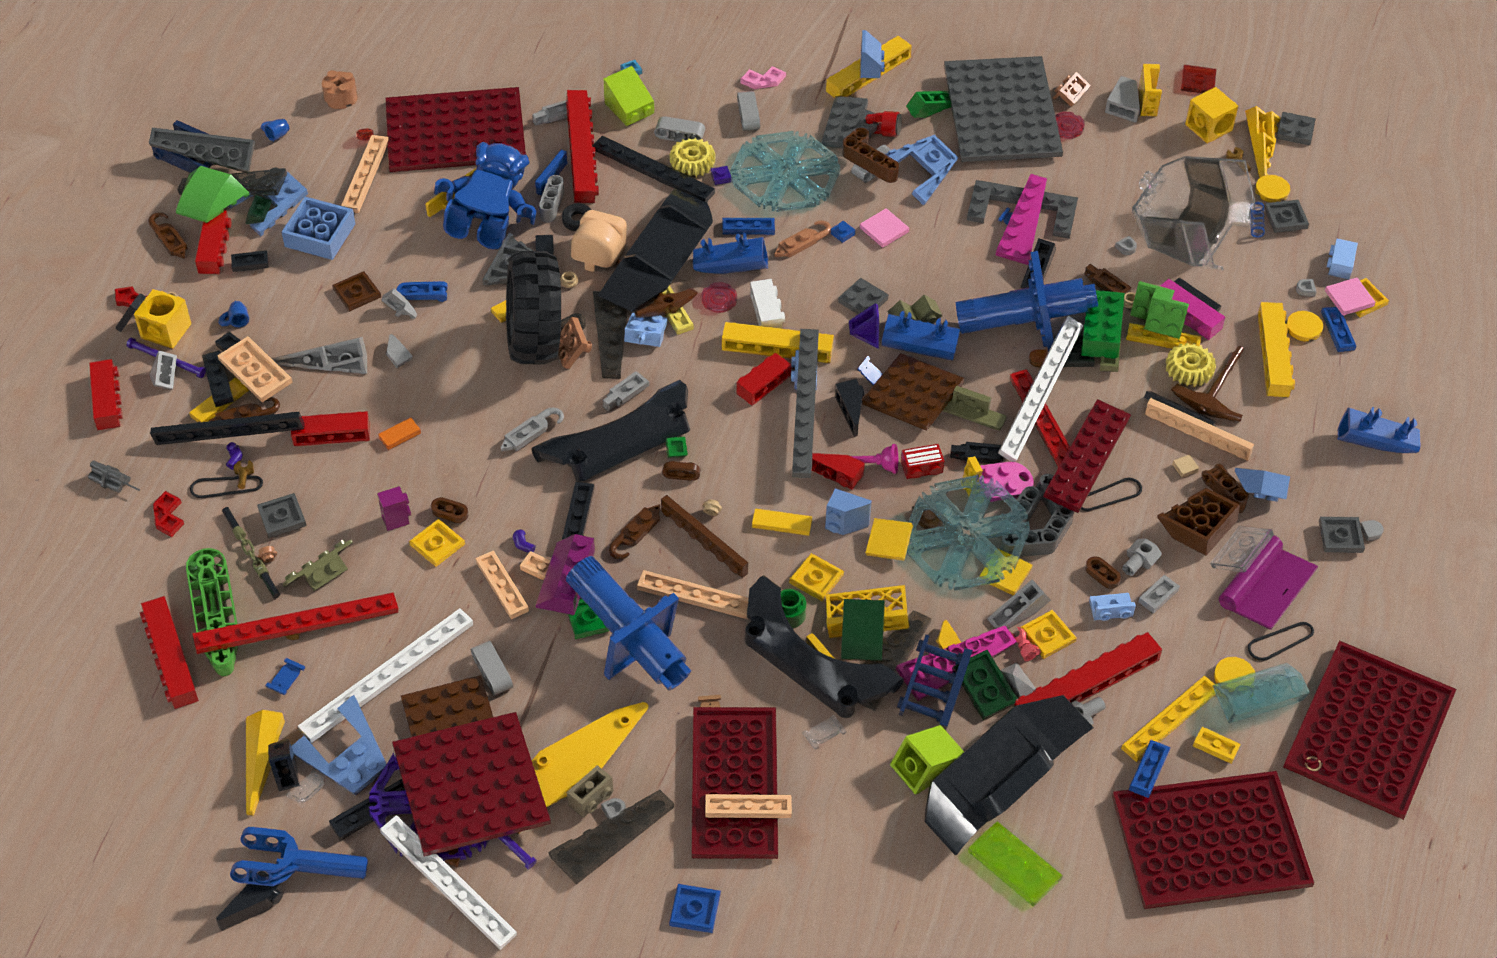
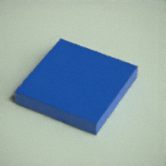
(695, 908)

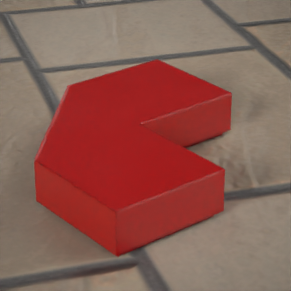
(164, 519)

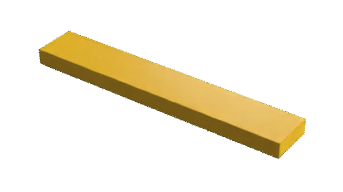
(1170, 718)

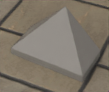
(163, 370)
(1018, 680)

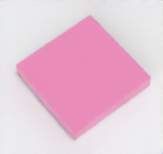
(884, 227)
(1350, 296)

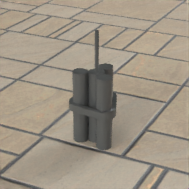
(108, 477)

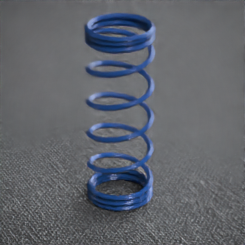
(1258, 227)

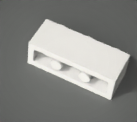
(766, 304)

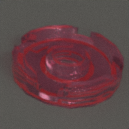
(1076, 122)
(719, 305)

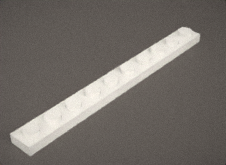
(1040, 389)
(387, 673)

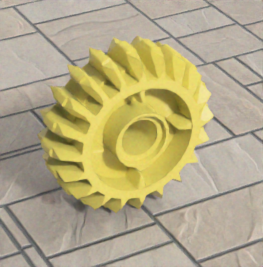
(692, 157)
(1190, 364)

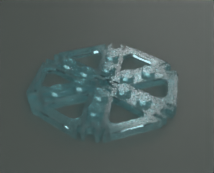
(775, 164)
(980, 530)

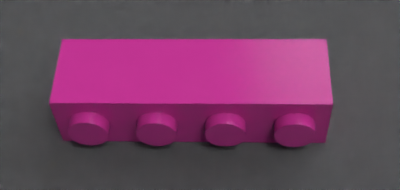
(1199, 315)

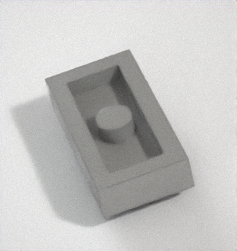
(1159, 594)

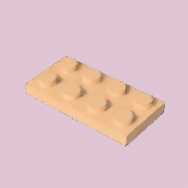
(255, 369)

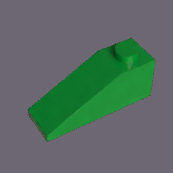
(928, 103)

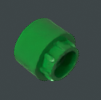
(794, 606)

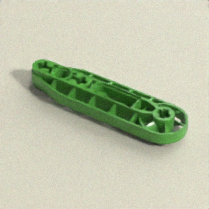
(204, 577)

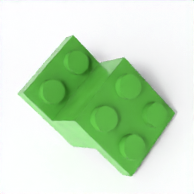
(1159, 310)

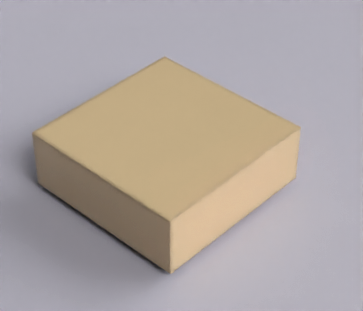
(1185, 466)

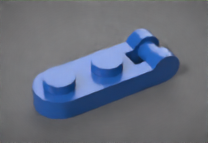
(424, 290)

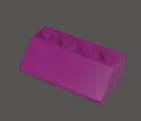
(555, 591)

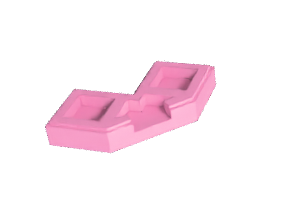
(769, 79)

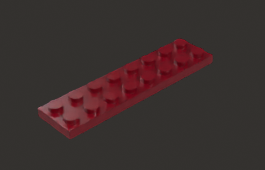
(1087, 456)

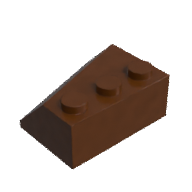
(1201, 520)

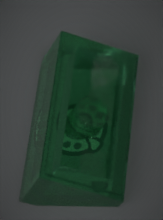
(258, 210)

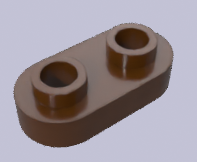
(681, 470)
(453, 510)
(1104, 573)

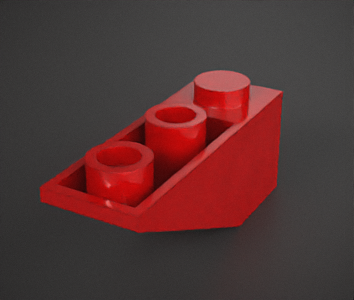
(838, 468)

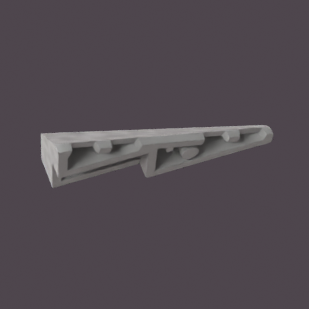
(341, 356)

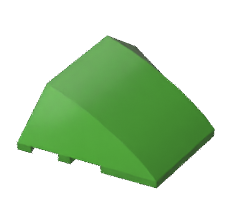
(208, 194)

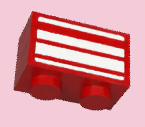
(922, 461)

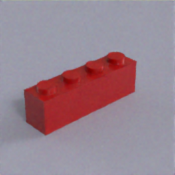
(213, 244)
(105, 395)
(333, 429)

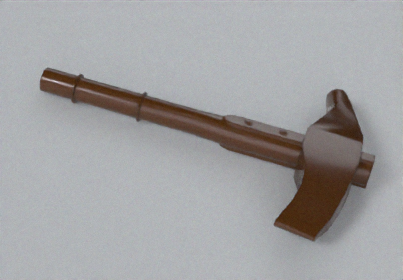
(665, 303)
(1207, 403)

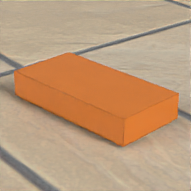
(399, 433)

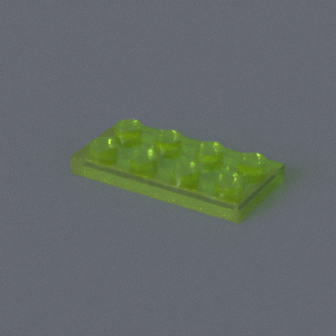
(1015, 863)

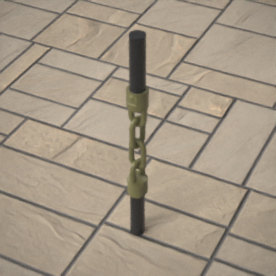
(261, 569)

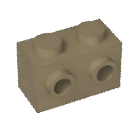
(590, 791)

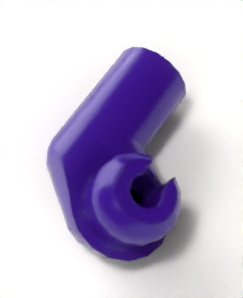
(235, 454)
(520, 541)

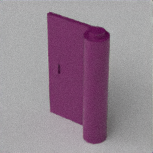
(1261, 589)

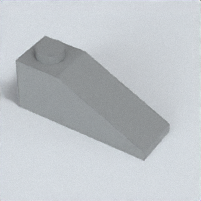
(1020, 606)

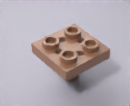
(572, 343)

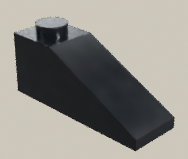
(1046, 253)
(849, 398)
(249, 903)

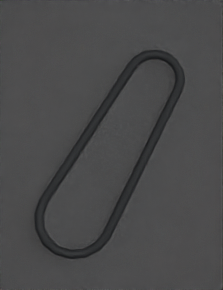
(224, 493)
(1115, 501)
(1276, 632)

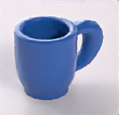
(275, 129)
(237, 315)

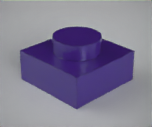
(721, 175)

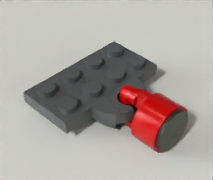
(852, 113)

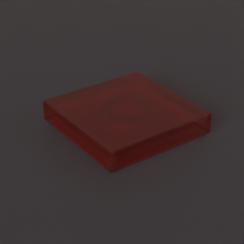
(1197, 79)

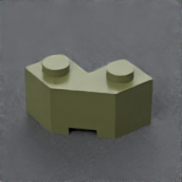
(923, 309)

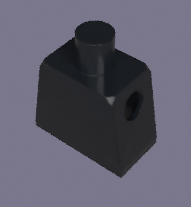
(280, 757)

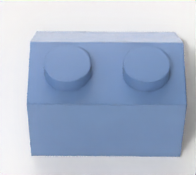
(871, 57)
(1264, 483)
(847, 513)

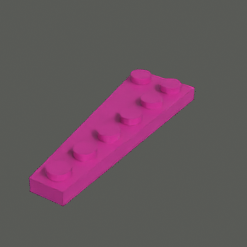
(1021, 229)
(994, 640)

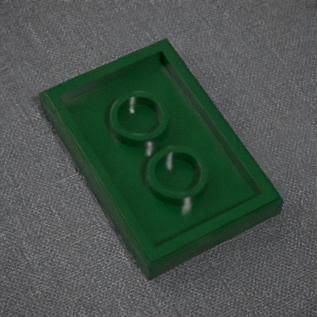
(863, 630)
(986, 685)

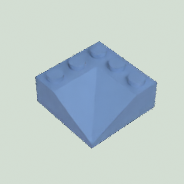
(318, 228)

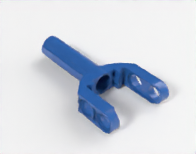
(293, 860)

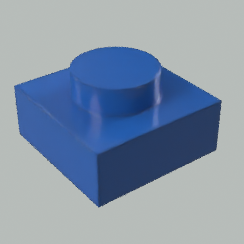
(842, 231)

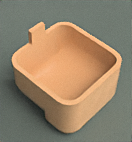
(599, 239)

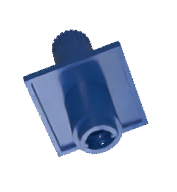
(1027, 305)
(635, 632)

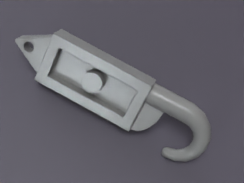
(529, 430)

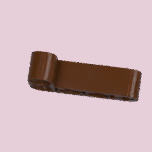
(860, 153)

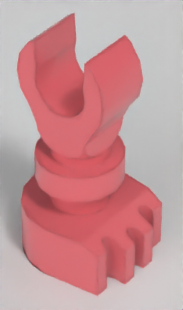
(1028, 650)

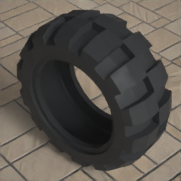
(533, 307)

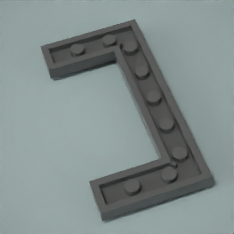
(985, 190)

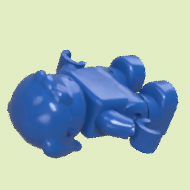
(486, 195)

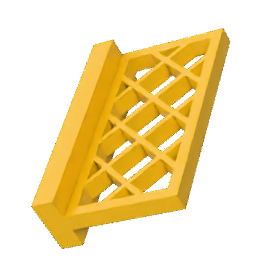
(892, 618)

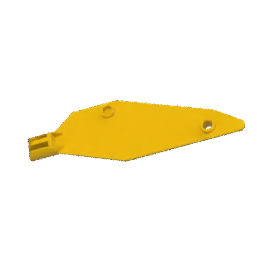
(574, 756)

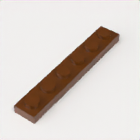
(709, 540)

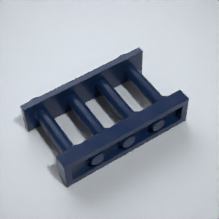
(178, 160)
(954, 678)

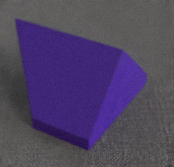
(866, 326)

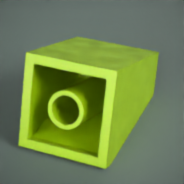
(627, 96)
(924, 757)

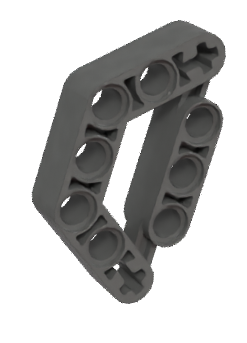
(1041, 540)

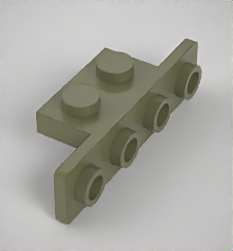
(975, 408)
(323, 570)

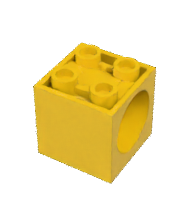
(1211, 115)
(162, 318)

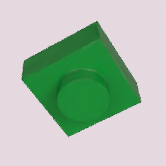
(676, 447)

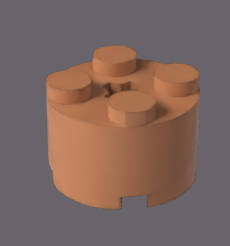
(339, 89)

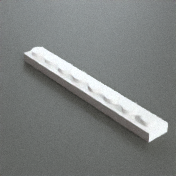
(449, 883)

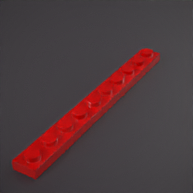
(294, 623)

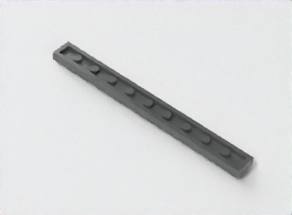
(805, 404)

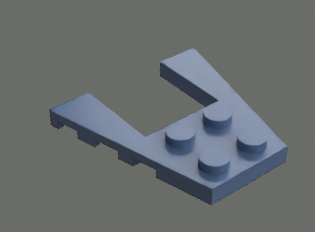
(934, 157)
(290, 195)
(358, 763)

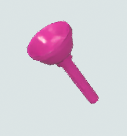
(887, 458)

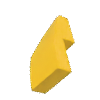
(947, 636)

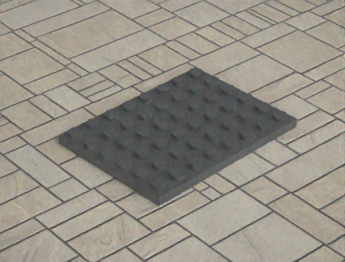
(1002, 109)

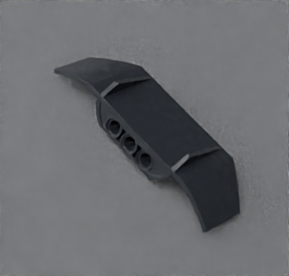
(659, 251)
(1000, 767)

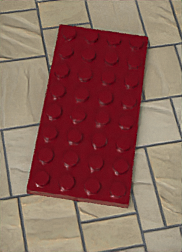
(733, 757)

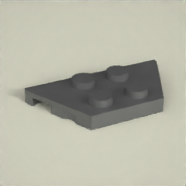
(498, 269)

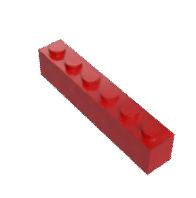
(169, 653)

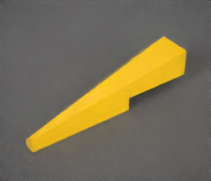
(1262, 133)
(261, 730)

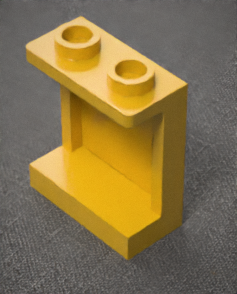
(1148, 94)

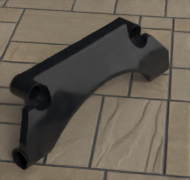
(623, 438)
(824, 677)

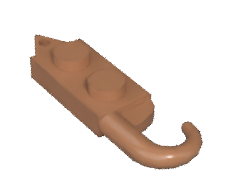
(801, 240)

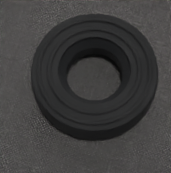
(571, 210)

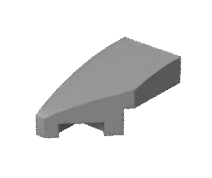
(398, 303)
(397, 352)

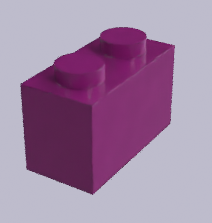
(394, 508)

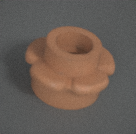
(267, 554)

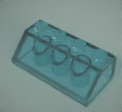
(1261, 692)

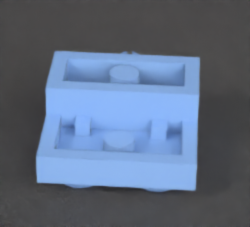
(645, 330)

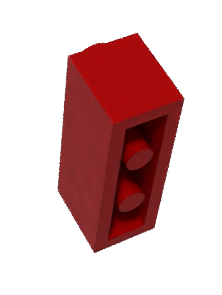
(763, 379)

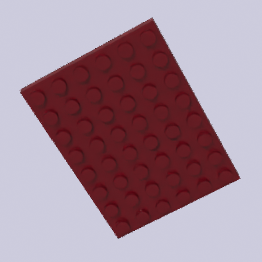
(447, 127)
(1370, 729)
(1212, 840)

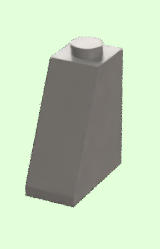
(1124, 100)

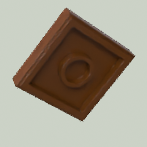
(356, 291)

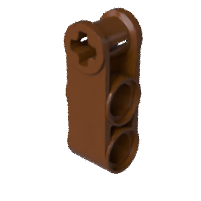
(1225, 485)

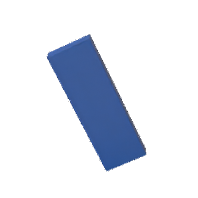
(554, 168)
(750, 226)
(1338, 329)
(1149, 768)

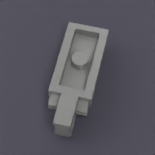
(550, 113)
(625, 391)

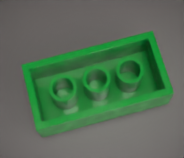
(1104, 326)

